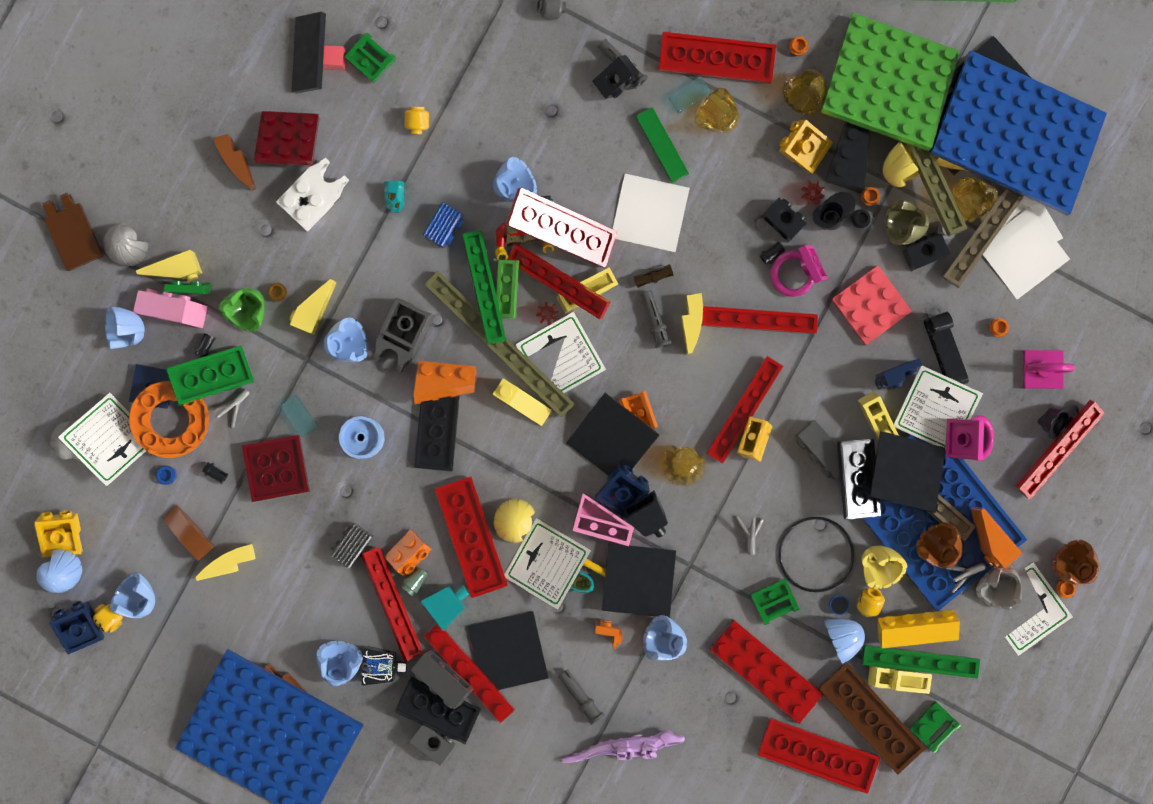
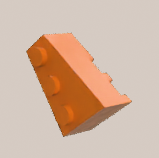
(443, 380)

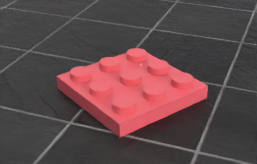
(871, 305)

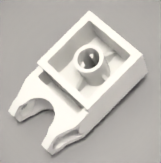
(317, 191)

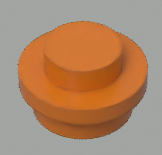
(798, 46)
(870, 196)
(998, 327)
(1065, 589)

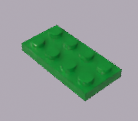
(210, 375)

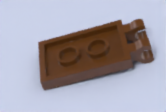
(72, 233)

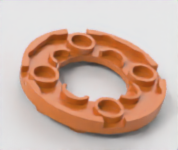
(153, 442)

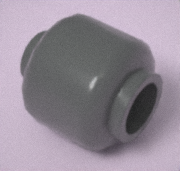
(551, 8)

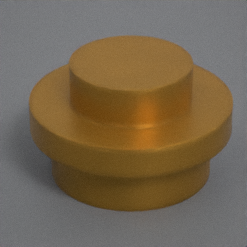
(277, 292)

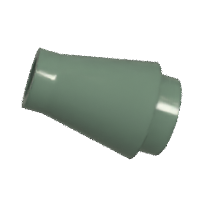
(414, 581)

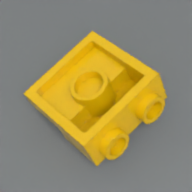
(805, 145)
(58, 532)

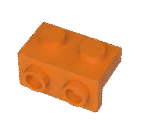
(640, 407)
(407, 553)
(605, 627)

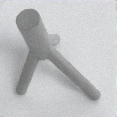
(235, 403)
(753, 532)
(967, 572)

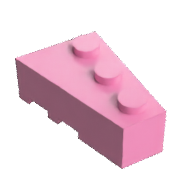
(170, 308)
(601, 523)

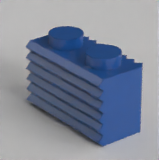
(443, 225)

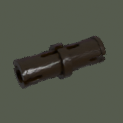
(653, 276)

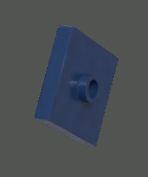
(144, 377)

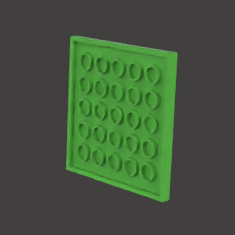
(890, 82)

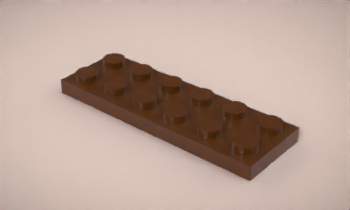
(871, 718)

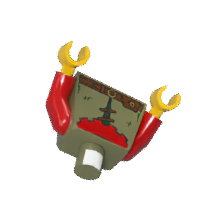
(508, 236)

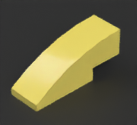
(598, 283)
(692, 322)
(227, 563)
(899, 679)

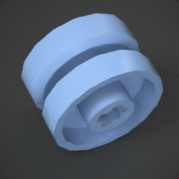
(350, 436)

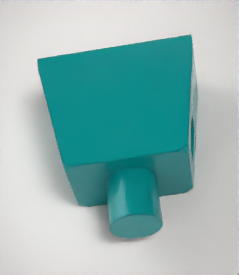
(446, 604)

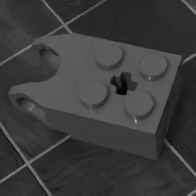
(396, 336)

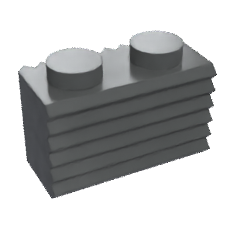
(352, 545)

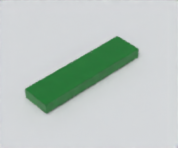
(662, 145)

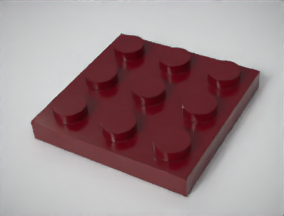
(286, 138)
(275, 468)

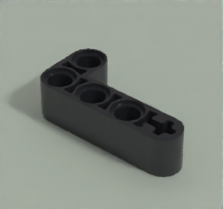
(945, 347)

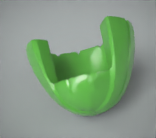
(244, 309)

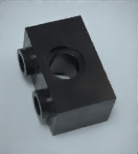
(606, 79)
(786, 230)
(937, 250)

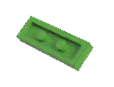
(507, 287)

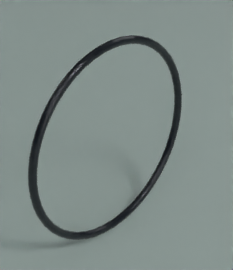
(852, 554)

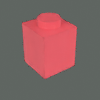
(334, 58)

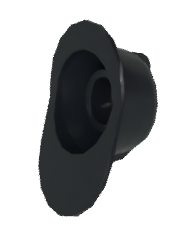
(834, 211)
(1057, 419)

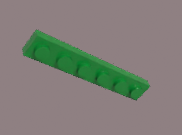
(484, 287)
(921, 661)

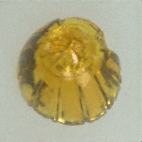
(805, 92)
(718, 112)
(974, 197)
(682, 465)

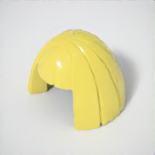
(899, 166)
(513, 520)
(882, 566)

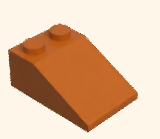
(993, 541)

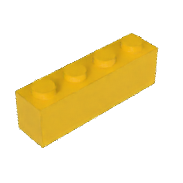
(918, 628)

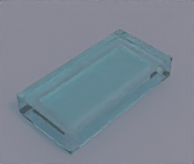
(689, 95)
(299, 416)

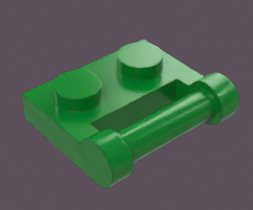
(366, 62)
(193, 287)
(771, 596)
(930, 722)

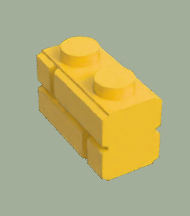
(754, 439)

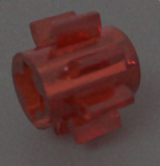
(807, 194)
(552, 316)

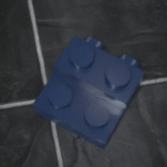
(895, 376)
(622, 489)
(76, 627)

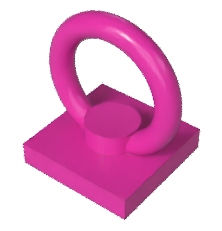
(810, 264)
(1044, 369)
(966, 438)

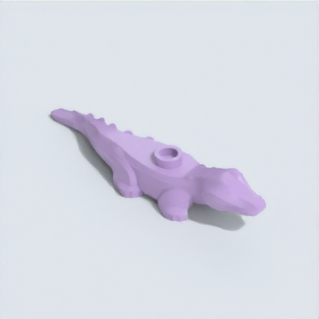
(629, 747)

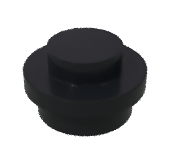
(860, 218)

